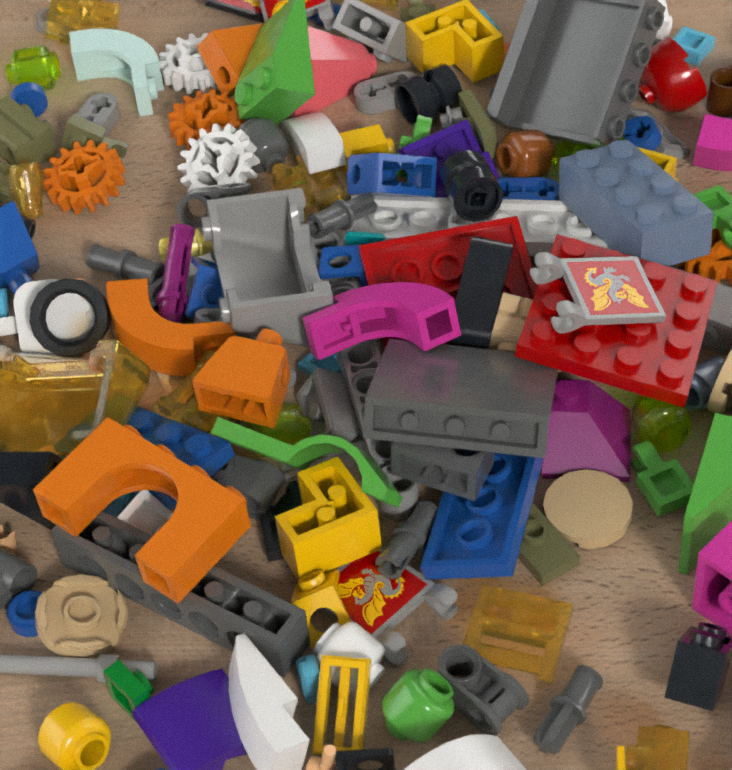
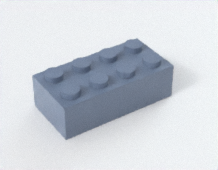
(635, 204)

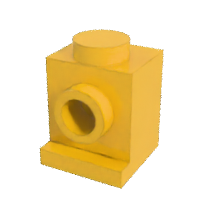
(365, 141)

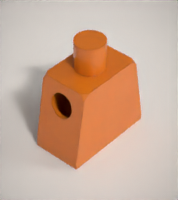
(226, 54)
(245, 379)

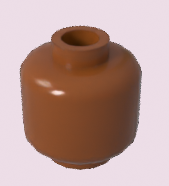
(525, 154)

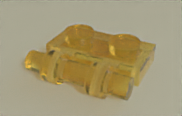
(77, 15)
(321, 187)

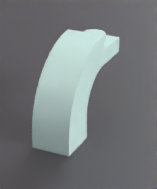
(119, 56)

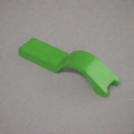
(308, 450)

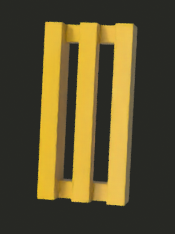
(323, 697)

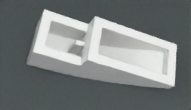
(315, 141)
(264, 711)

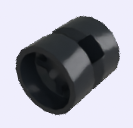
(428, 93)
(471, 186)

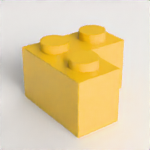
(457, 37)
(331, 525)

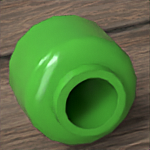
(418, 705)

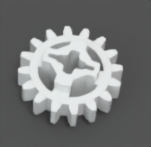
(190, 69)
(216, 163)

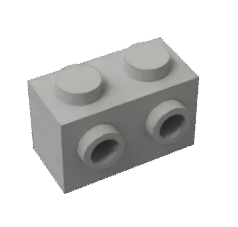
(372, 28)

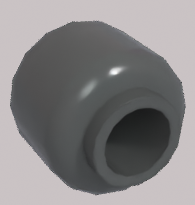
(270, 143)

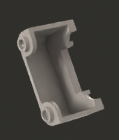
(265, 263)

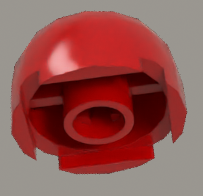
(670, 80)

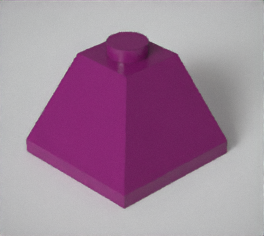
(587, 432)

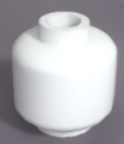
(353, 642)

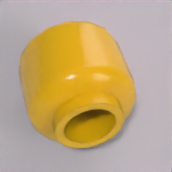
(74, 737)

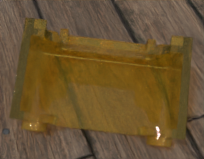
(64, 401)

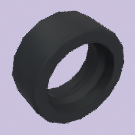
(45, 336)

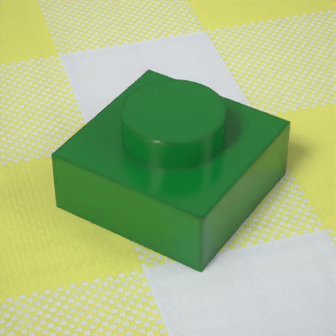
(127, 687)

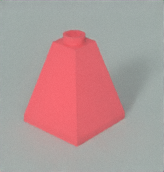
(336, 69)

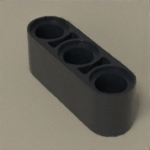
(481, 291)

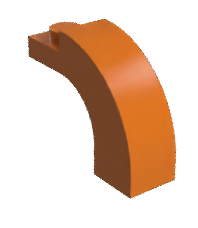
(159, 342)

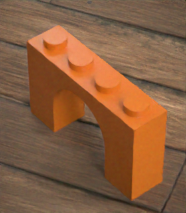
(119, 462)

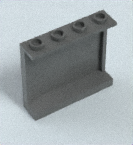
(575, 68)
(460, 399)

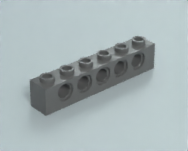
(215, 608)

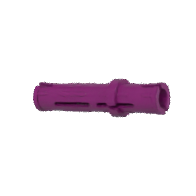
(173, 297)

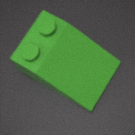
(278, 67)
(711, 495)

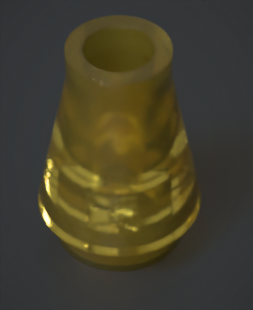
(27, 188)

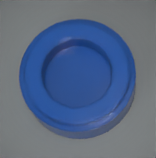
(32, 95)
(22, 613)

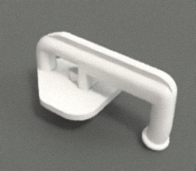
(67, 317)

